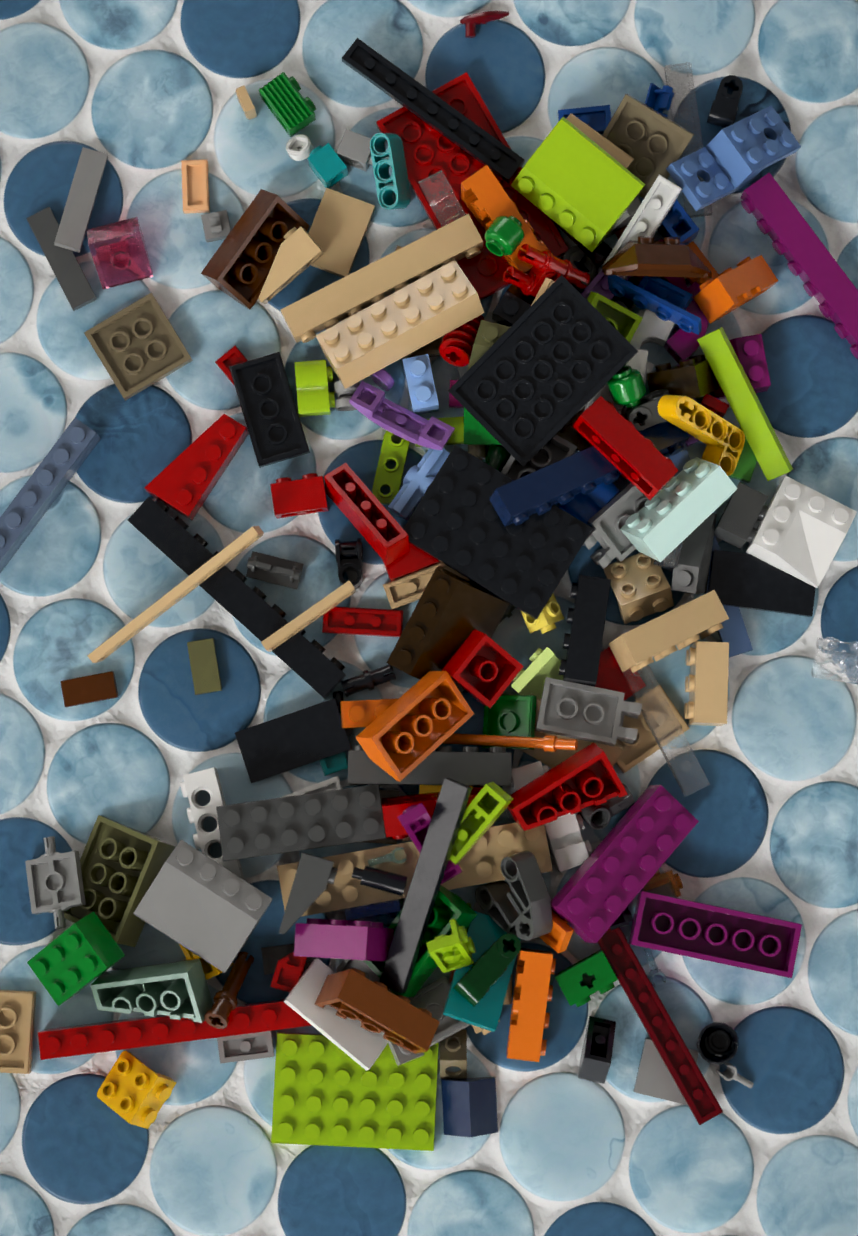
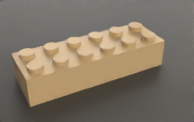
(400, 324)

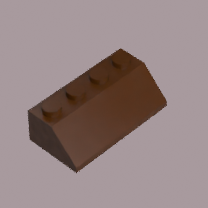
(251, 247)

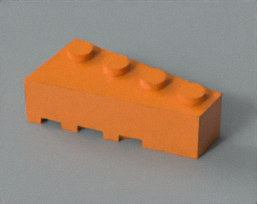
(488, 201)
(530, 1004)

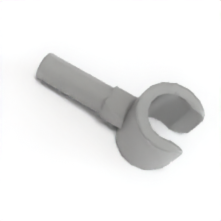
(731, 1073)

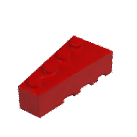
(198, 468)

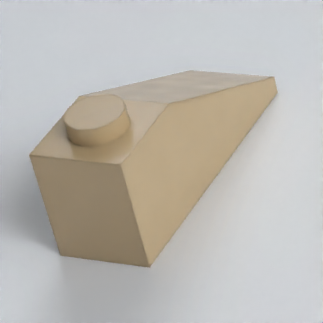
(291, 260)

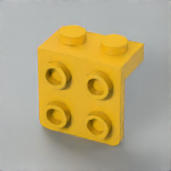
(135, 1090)

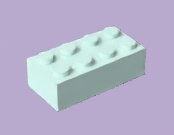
(678, 508)

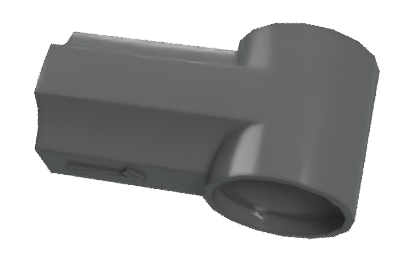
(600, 815)

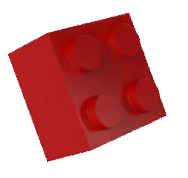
(482, 668)

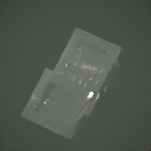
(441, 198)

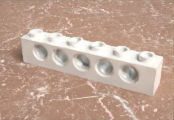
(190, 787)

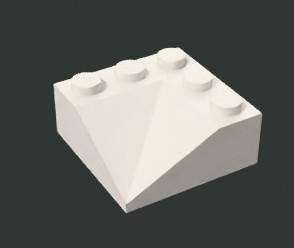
(801, 531)

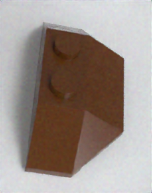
(656, 259)

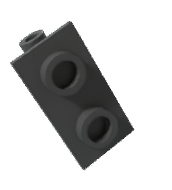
(274, 570)

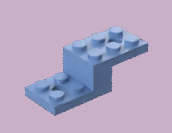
(733, 158)

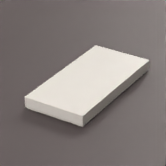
(346, 1033)

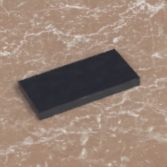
(269, 409)
(756, 585)
(293, 740)

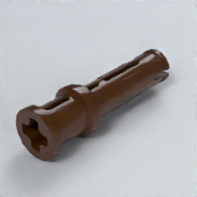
(226, 999)

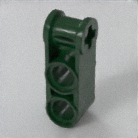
(488, 969)

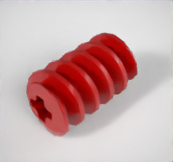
(458, 343)

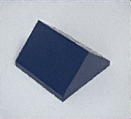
(469, 1106)

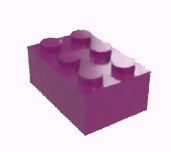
(342, 939)

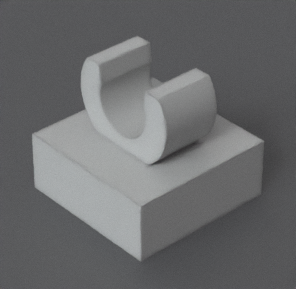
(216, 225)

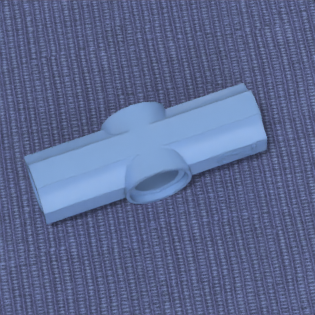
(417, 483)

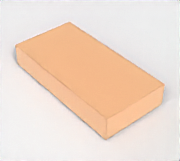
(195, 186)

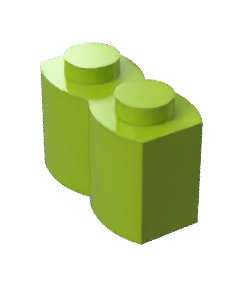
(313, 389)

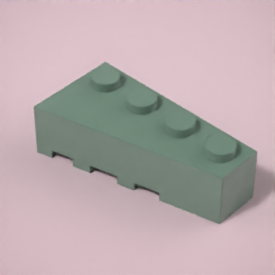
(158, 989)

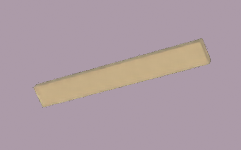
(176, 594)

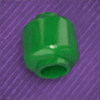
(504, 235)
(627, 387)

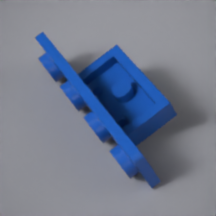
(659, 297)

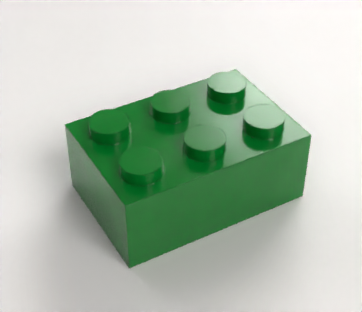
(76, 958)

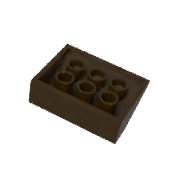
(442, 623)

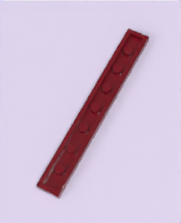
(659, 1026)

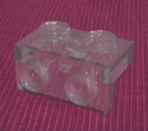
(836, 660)

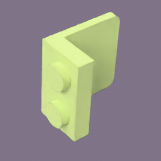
(532, 679)

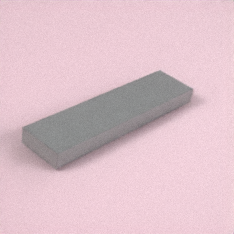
(81, 199)

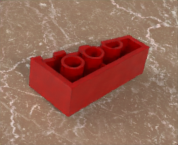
(567, 788)

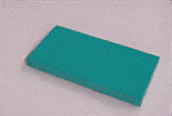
(488, 1009)

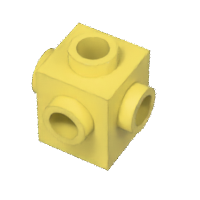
(546, 621)

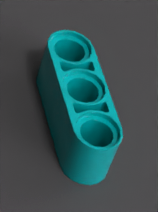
(381, 161)

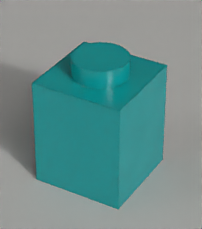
(327, 165)

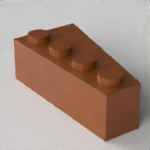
(378, 1009)

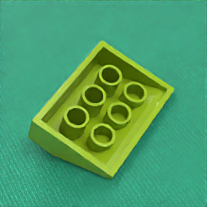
(577, 184)

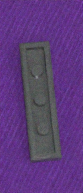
(61, 260)

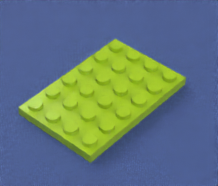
(336, 1102)

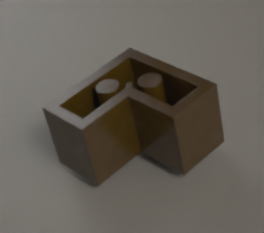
(690, 379)

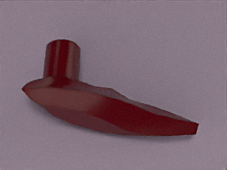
(480, 18)

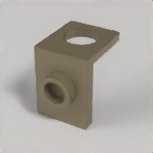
(454, 1053)

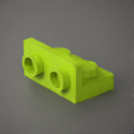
(452, 950)

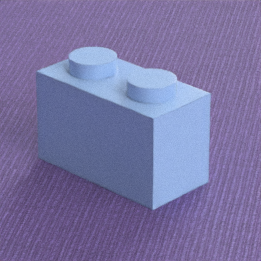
(420, 384)

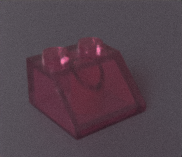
(119, 253)

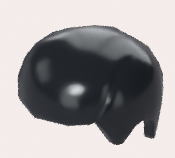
(717, 1043)

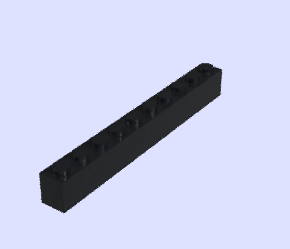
(236, 597)

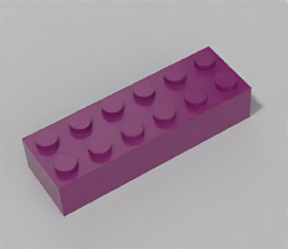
(623, 863)
(715, 934)

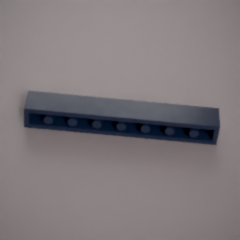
(572, 476)

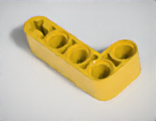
(722, 439)

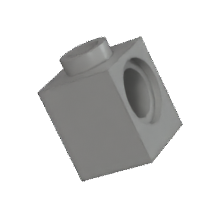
(355, 150)

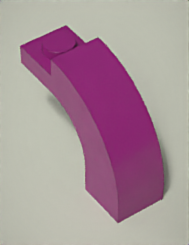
(685, 344)
(416, 823)

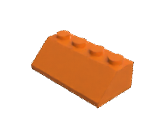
(415, 724)

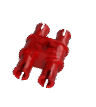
(544, 266)

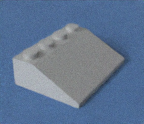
(203, 906)

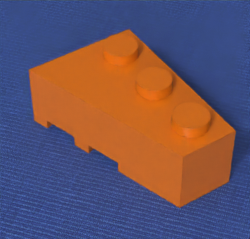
(734, 287)

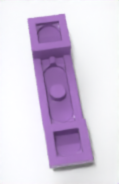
(399, 420)

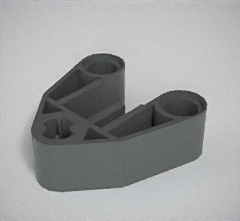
(523, 906)

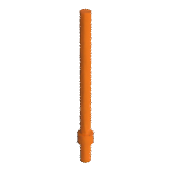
(548, 743)

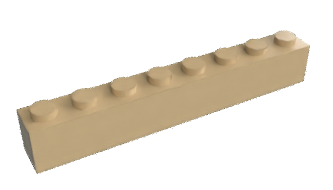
(381, 278)

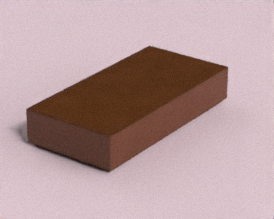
(89, 689)

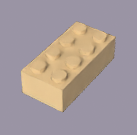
(675, 628)

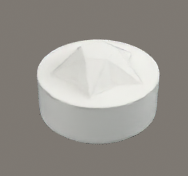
(299, 147)

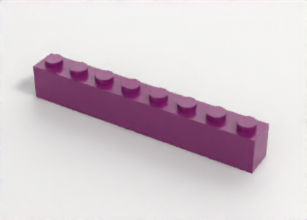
(805, 255)

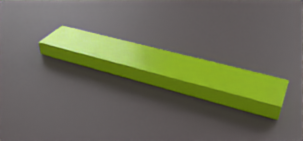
(745, 404)

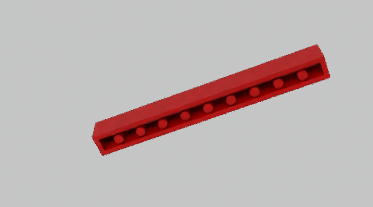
(163, 1030)

